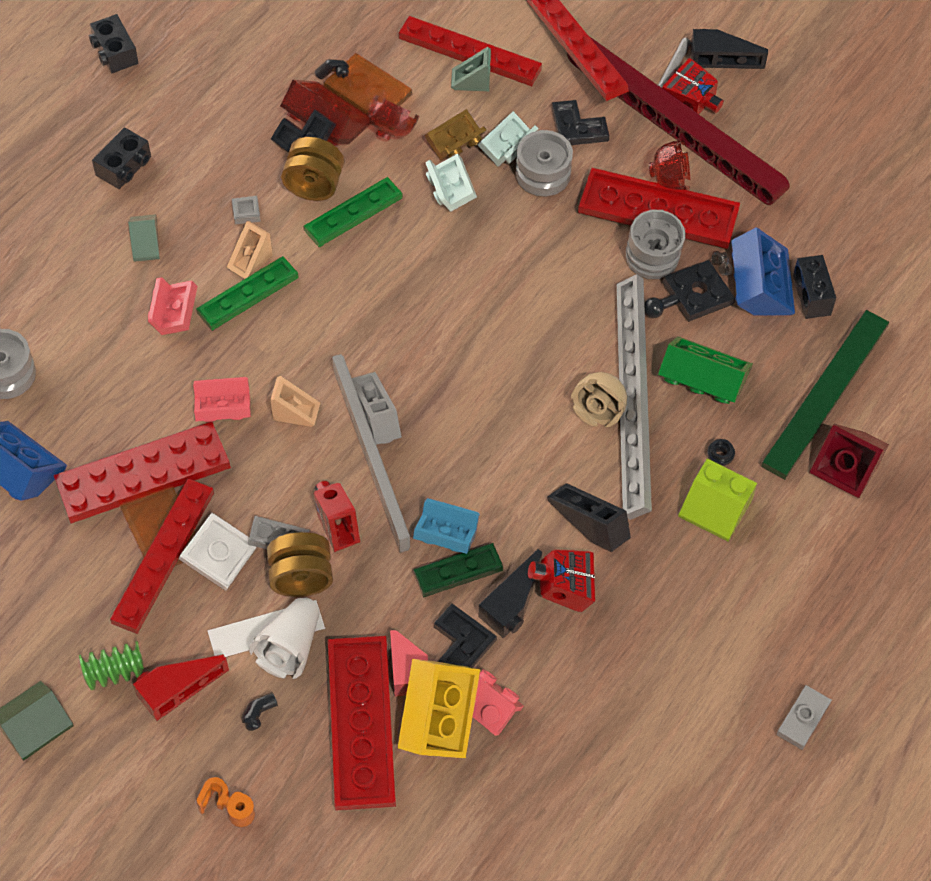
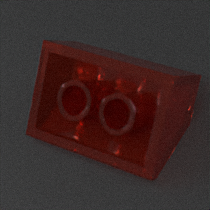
(306, 96)

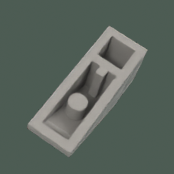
(377, 408)

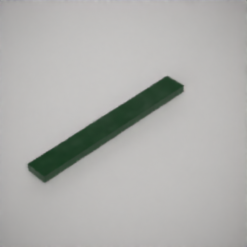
(825, 395)

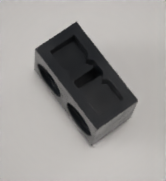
(113, 43)
(121, 158)
(814, 286)

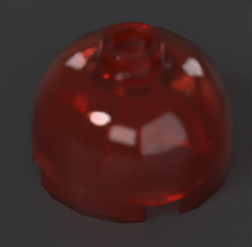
(390, 119)
(671, 166)

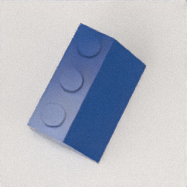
(762, 274)
(25, 464)

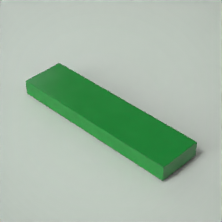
(353, 212)
(247, 293)

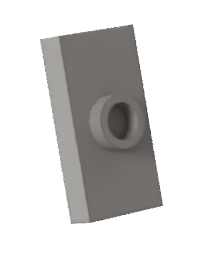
(266, 530)
(804, 717)

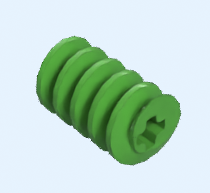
(112, 666)

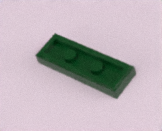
(458, 570)

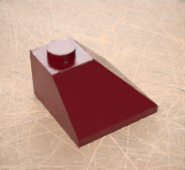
(849, 459)

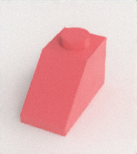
(402, 654)

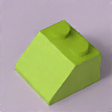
(717, 500)

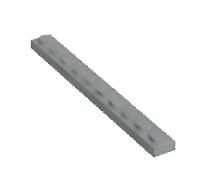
(634, 420)

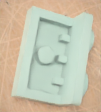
(503, 141)
(451, 182)

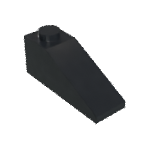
(722, 50)
(593, 517)
(507, 604)

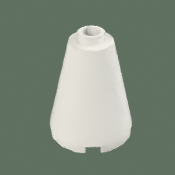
(287, 640)

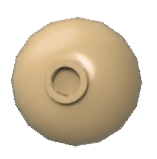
(599, 399)

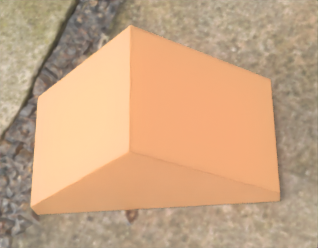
(250, 251)
(292, 404)

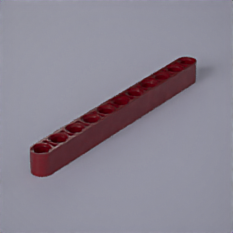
(697, 133)

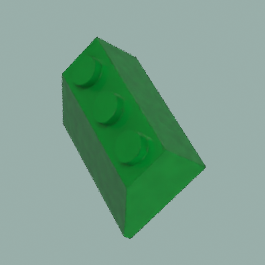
(704, 370)

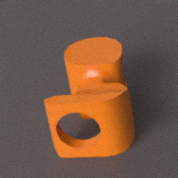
(239, 805)

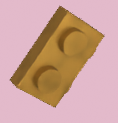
(454, 135)

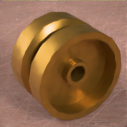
(312, 169)
(299, 564)

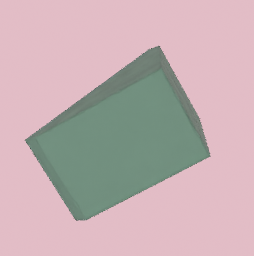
(473, 73)
(144, 237)

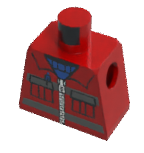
(694, 87)
(332, 505)
(566, 578)

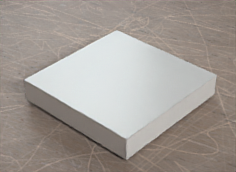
(218, 551)

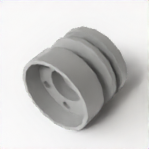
(655, 244)

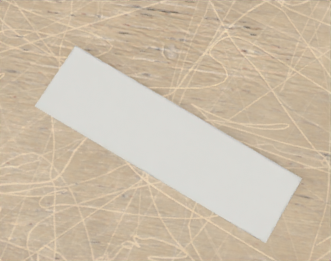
(238, 636)

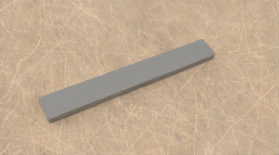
(371, 453)

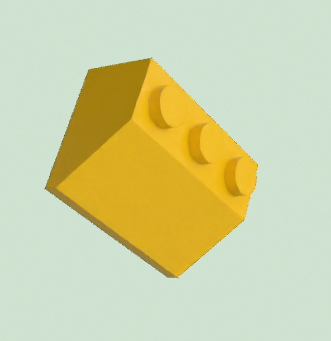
(438, 709)

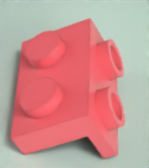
(172, 306)
(222, 399)
(494, 704)

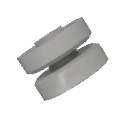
(544, 163)
(16, 364)

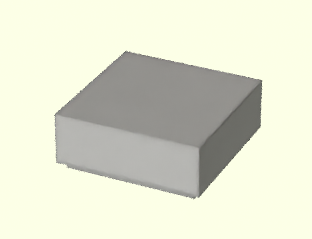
(246, 209)

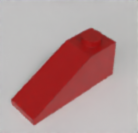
(175, 683)

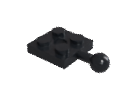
(692, 303)

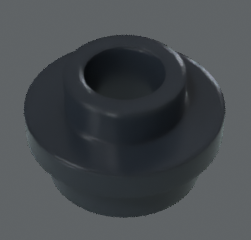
(724, 446)

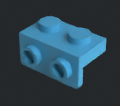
(447, 526)

